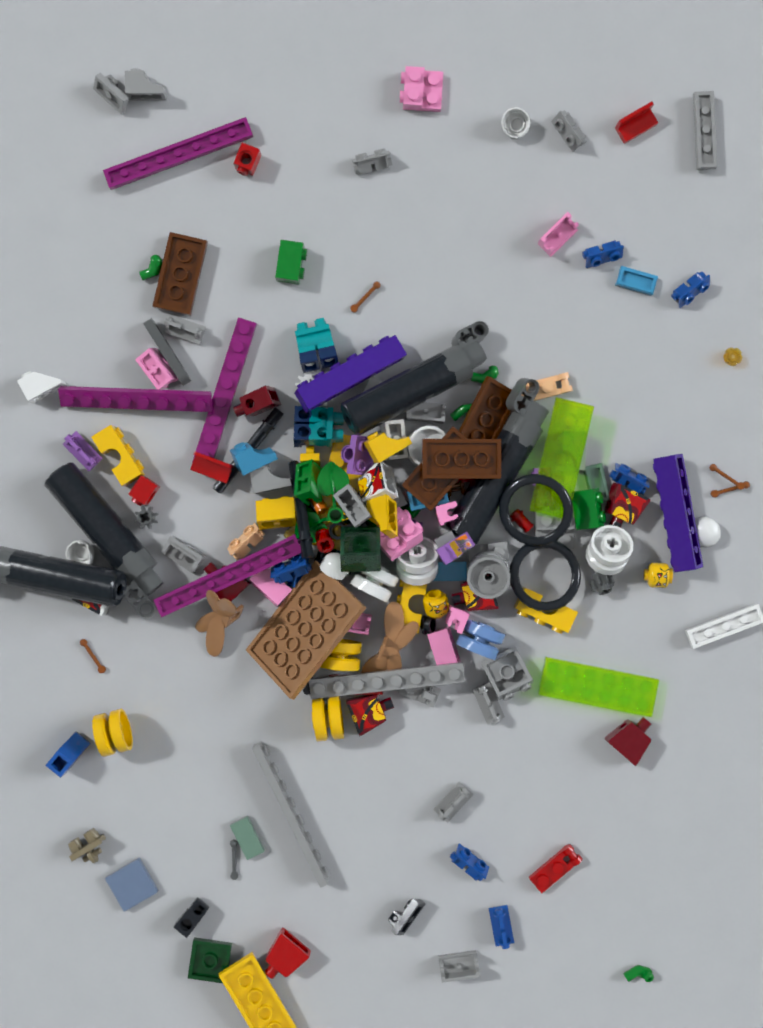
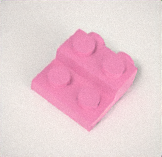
(421, 89)
(408, 536)

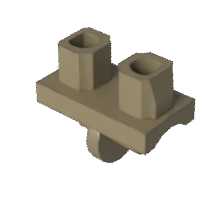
(94, 840)

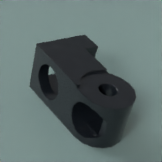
(191, 917)

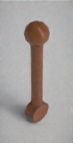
(354, 308)
(740, 485)
(714, 493)
(101, 668)

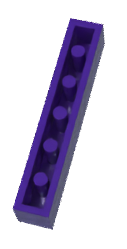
(349, 374)
(678, 513)

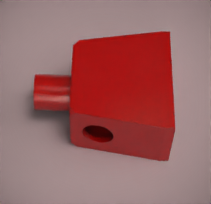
(285, 955)

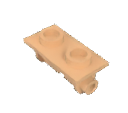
(239, 547)

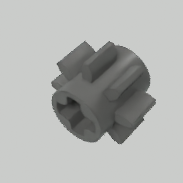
(141, 519)
(602, 583)

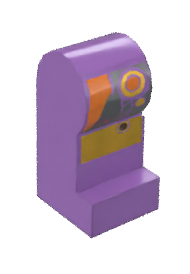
(455, 548)

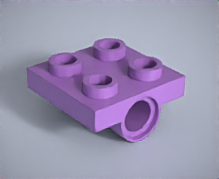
(357, 456)

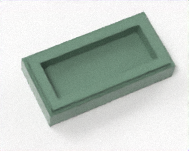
(596, 478)
(247, 837)

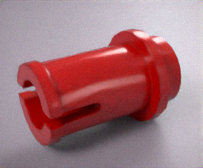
(521, 520)

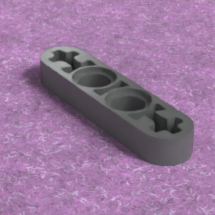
(167, 351)

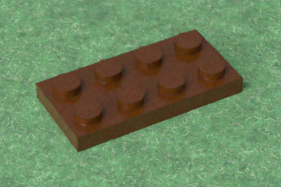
(180, 273)
(487, 411)
(461, 458)
(430, 491)

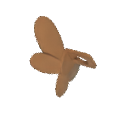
(216, 621)
(396, 638)

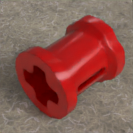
(324, 541)

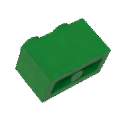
(290, 262)
(588, 509)

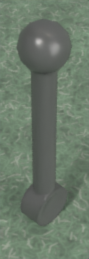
(234, 875)

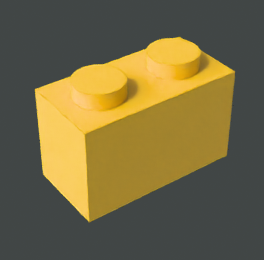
(275, 513)

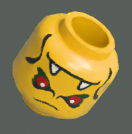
(658, 575)
(435, 603)

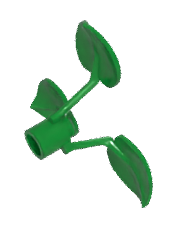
(329, 482)

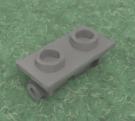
(564, 125)
(364, 162)
(184, 329)
(488, 703)
(453, 802)

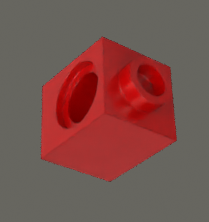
(247, 151)
(143, 491)

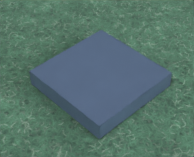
(131, 884)

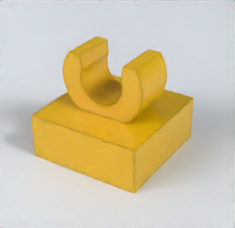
(310, 454)

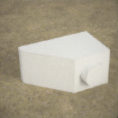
(37, 385)

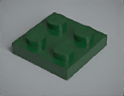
(208, 959)

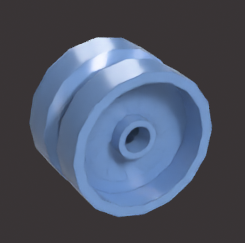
(480, 639)

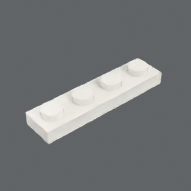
(724, 626)

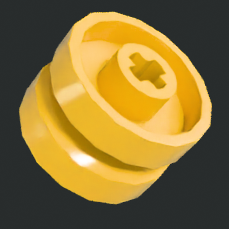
(339, 658)
(327, 718)
(112, 732)

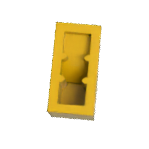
(382, 447)
(384, 513)

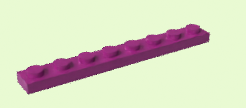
(178, 153)
(226, 387)
(135, 399)
(228, 575)

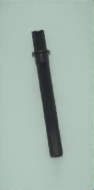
(257, 438)
(305, 539)

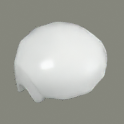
(515, 122)
(708, 531)
(80, 552)
(332, 566)

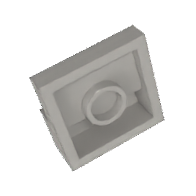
(546, 524)
(508, 674)

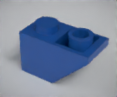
(68, 754)

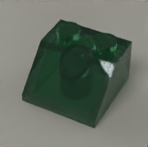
(360, 549)

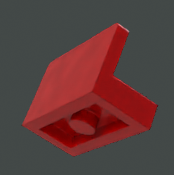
(636, 123)
(211, 467)

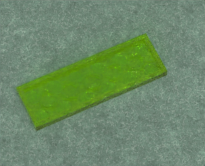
(562, 454)
(598, 686)

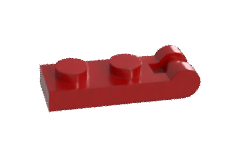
(555, 868)

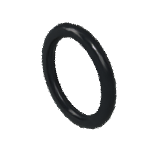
(536, 479)
(539, 605)

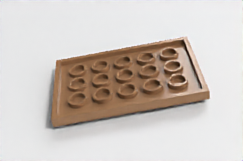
(305, 630)

